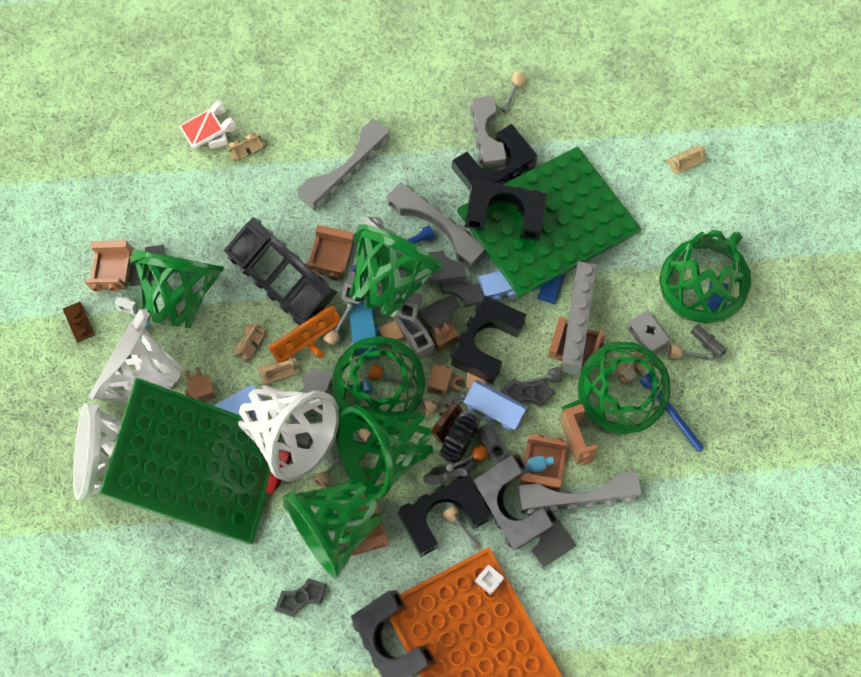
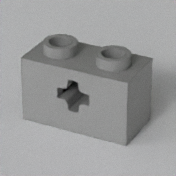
(648, 323)

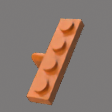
(305, 335)

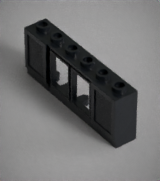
(310, 292)

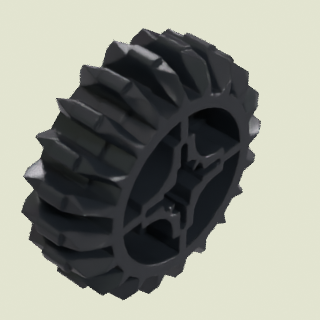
(459, 437)

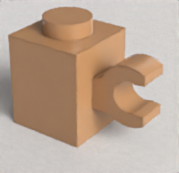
(443, 336)
(441, 380)
(199, 387)

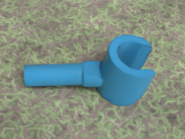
(365, 386)

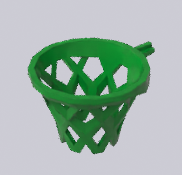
(723, 245)
(371, 246)
(162, 268)
(340, 387)
(597, 414)
(393, 424)
(312, 525)

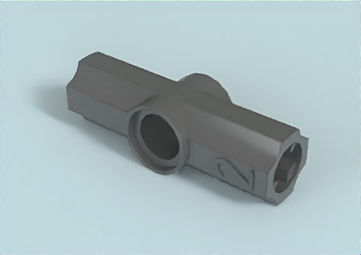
(491, 442)

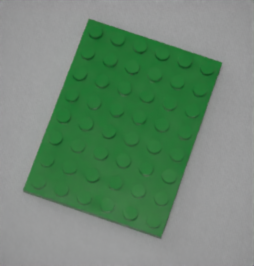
(578, 223)
(187, 463)

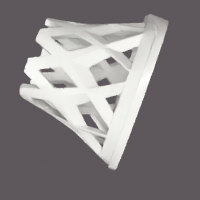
(144, 360)
(281, 407)
(88, 449)

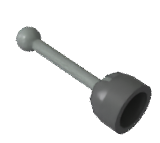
(553, 376)

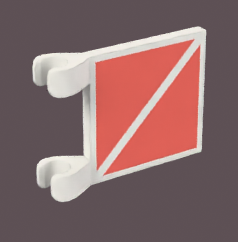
(206, 126)

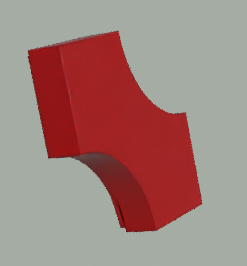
(274, 482)

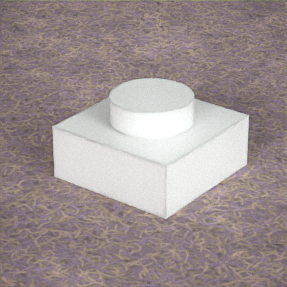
(219, 141)
(126, 305)
(489, 579)

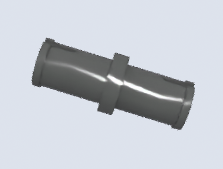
(708, 341)

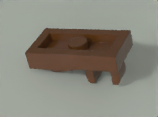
(78, 322)
(446, 421)

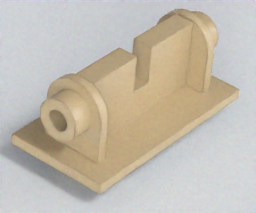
(239, 148)
(687, 159)
(252, 334)
(626, 370)
(275, 372)

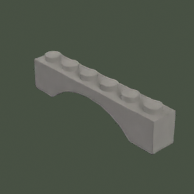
(318, 189)
(408, 203)
(578, 318)
(415, 335)
(621, 488)

